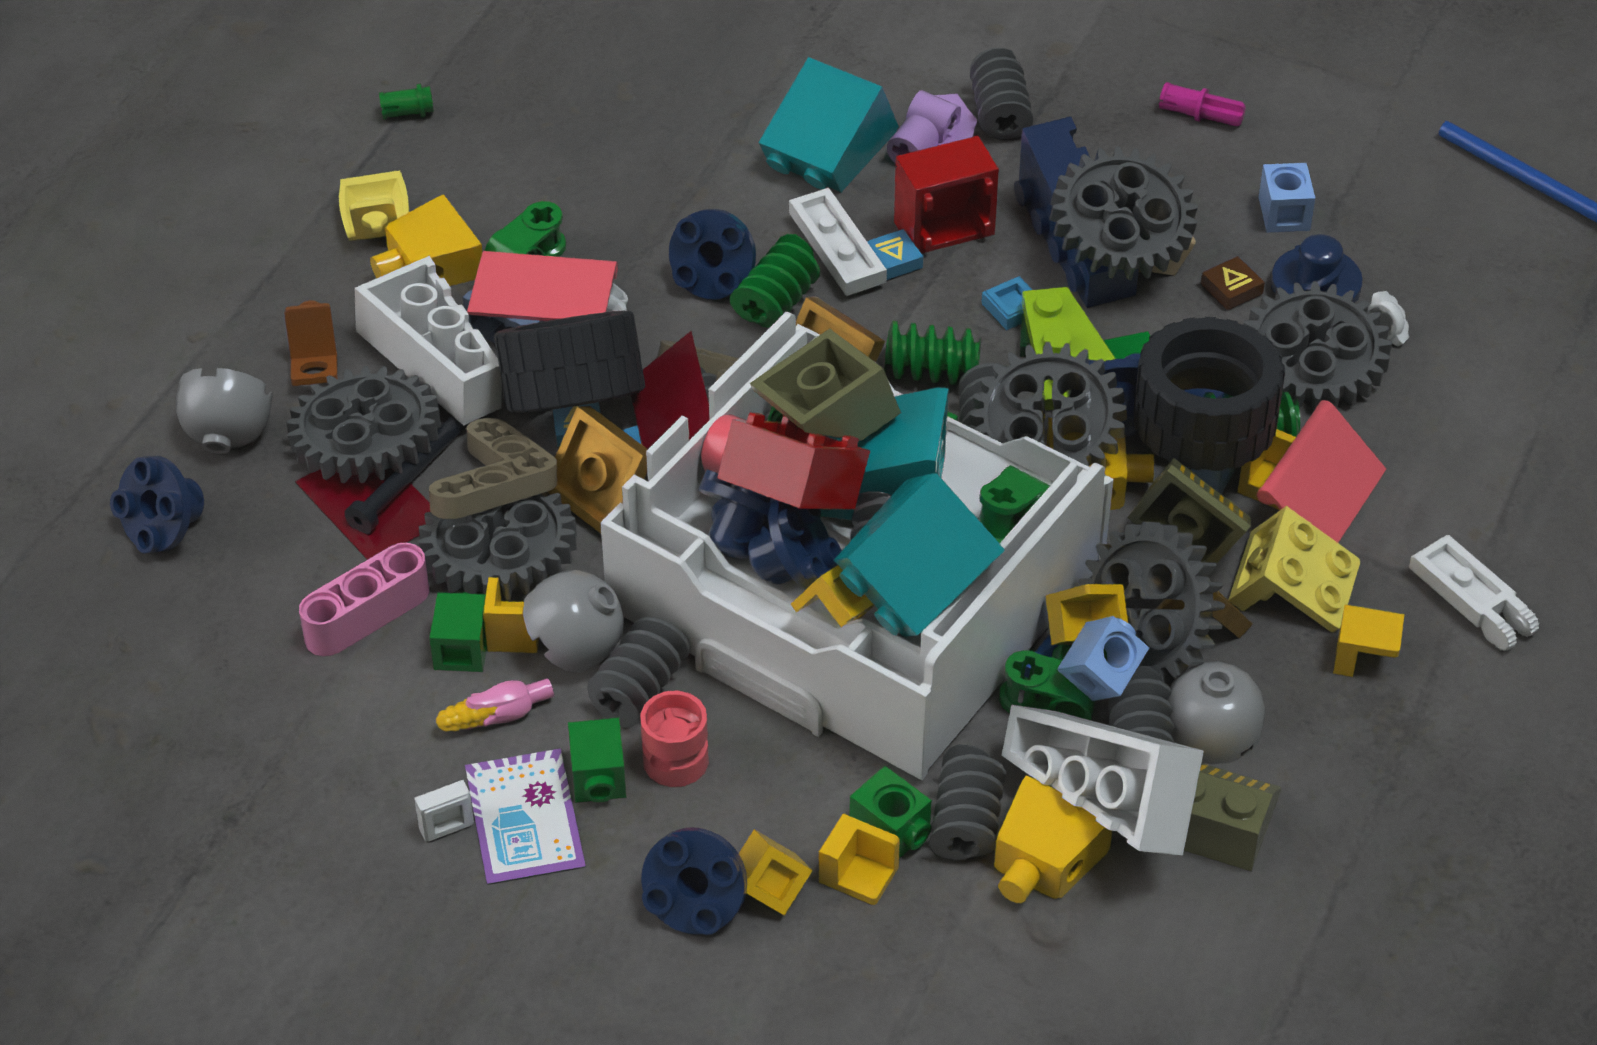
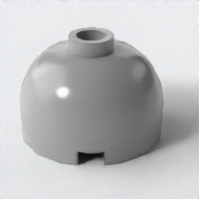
(222, 409)
(574, 618)
(1217, 711)

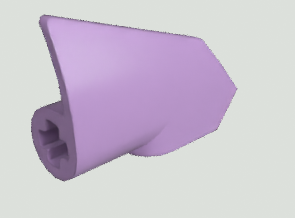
(932, 122)

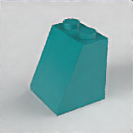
(828, 126)
(904, 446)
(917, 554)

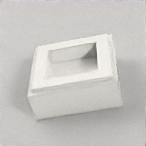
(444, 811)

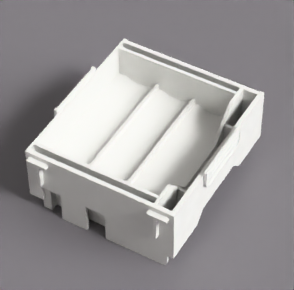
(858, 680)

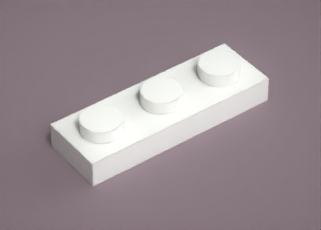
(837, 241)

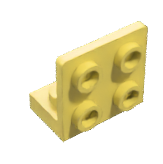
(1299, 565)

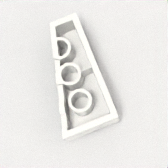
(430, 336)
(1119, 776)

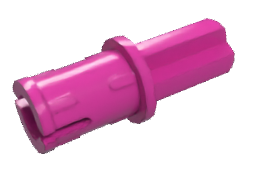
(1201, 104)

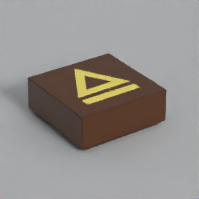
(1232, 283)

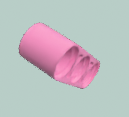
(364, 599)

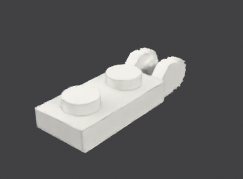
(1474, 591)

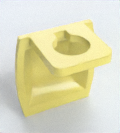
(372, 203)

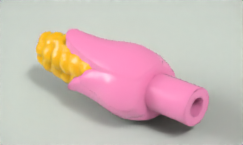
(494, 706)

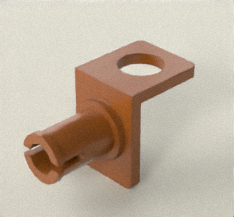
(311, 342)

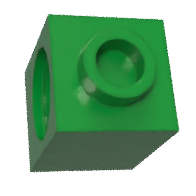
(458, 632)
(597, 760)
(891, 796)

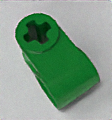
(532, 232)
(1008, 500)
(1044, 688)

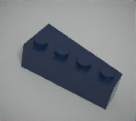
(1043, 158)

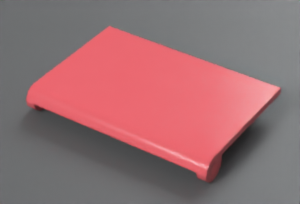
(540, 286)
(1324, 473)

